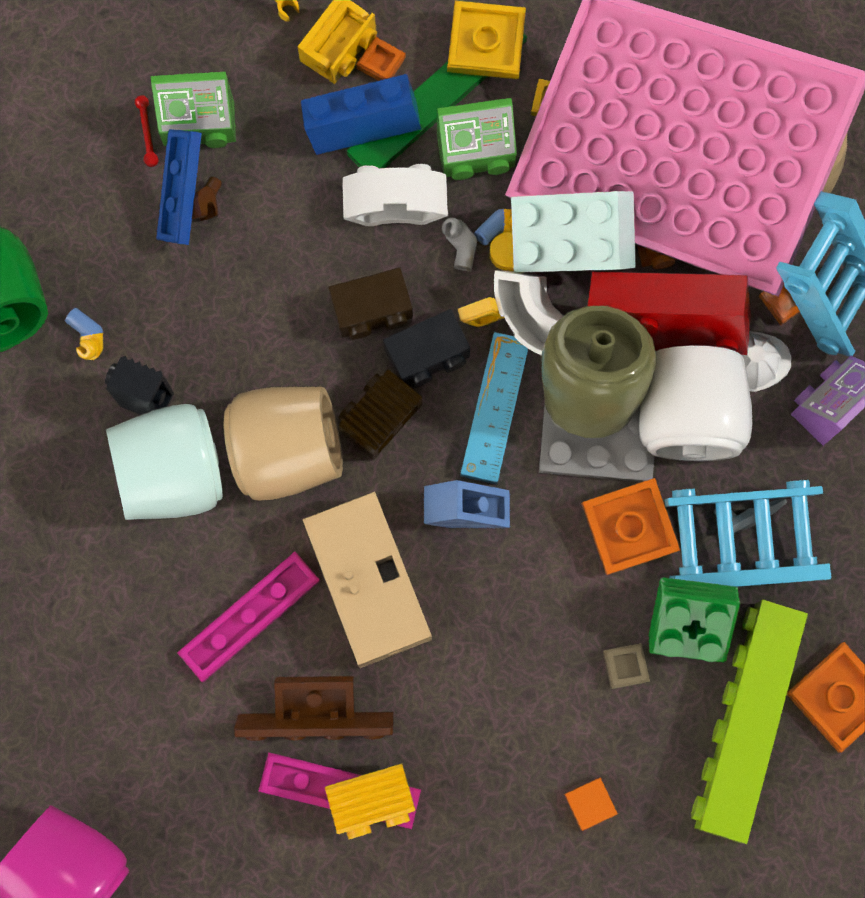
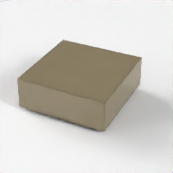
(626, 666)

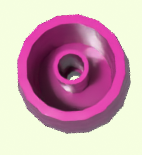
(62, 861)

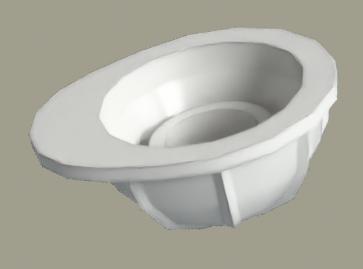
(766, 361)

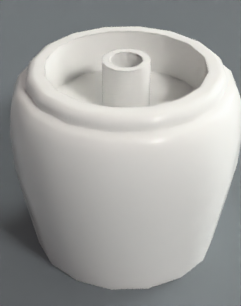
(697, 405)

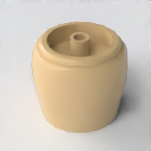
(282, 441)

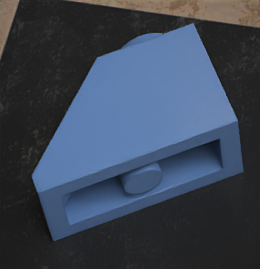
(466, 505)

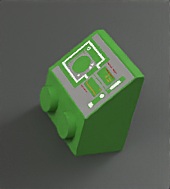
(195, 104)
(476, 138)

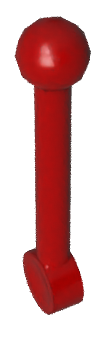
(150, 157)

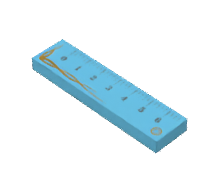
(494, 409)

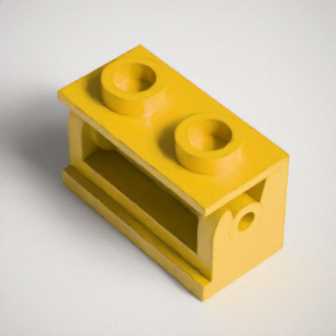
(337, 39)

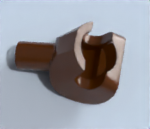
(205, 200)

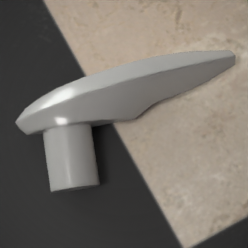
(747, 518)

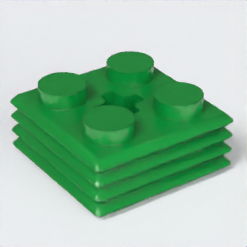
(693, 620)

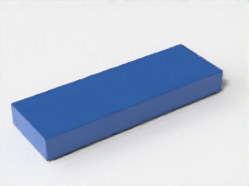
(178, 186)

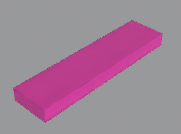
(248, 617)
(307, 782)

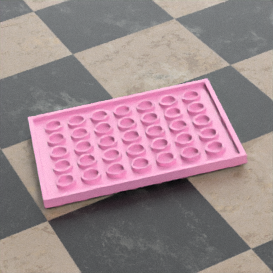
(703, 126)

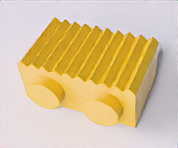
(370, 800)

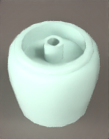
(166, 463)

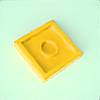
(486, 39)

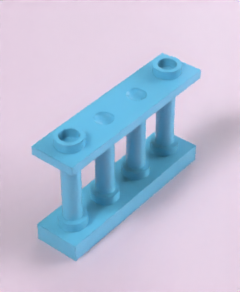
(846, 231)
(767, 568)

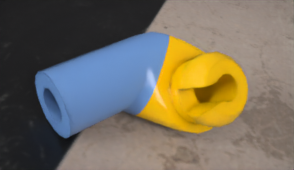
(496, 224)
(90, 334)

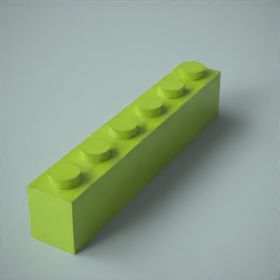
(750, 721)

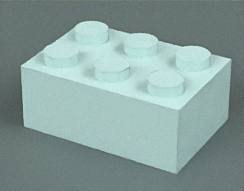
(573, 232)

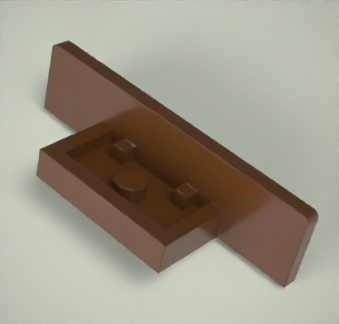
(314, 708)

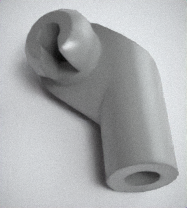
(463, 240)

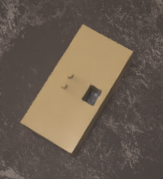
(367, 580)

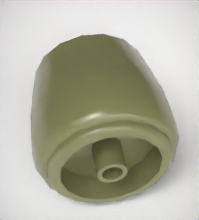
(596, 370)

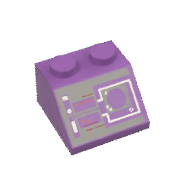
(834, 402)

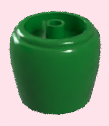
(21, 295)

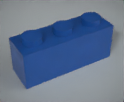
(360, 114)

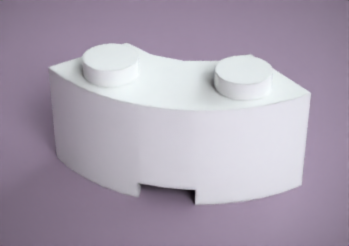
(394, 195)
(526, 307)

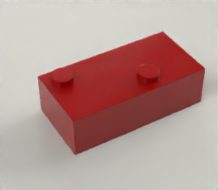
(680, 306)

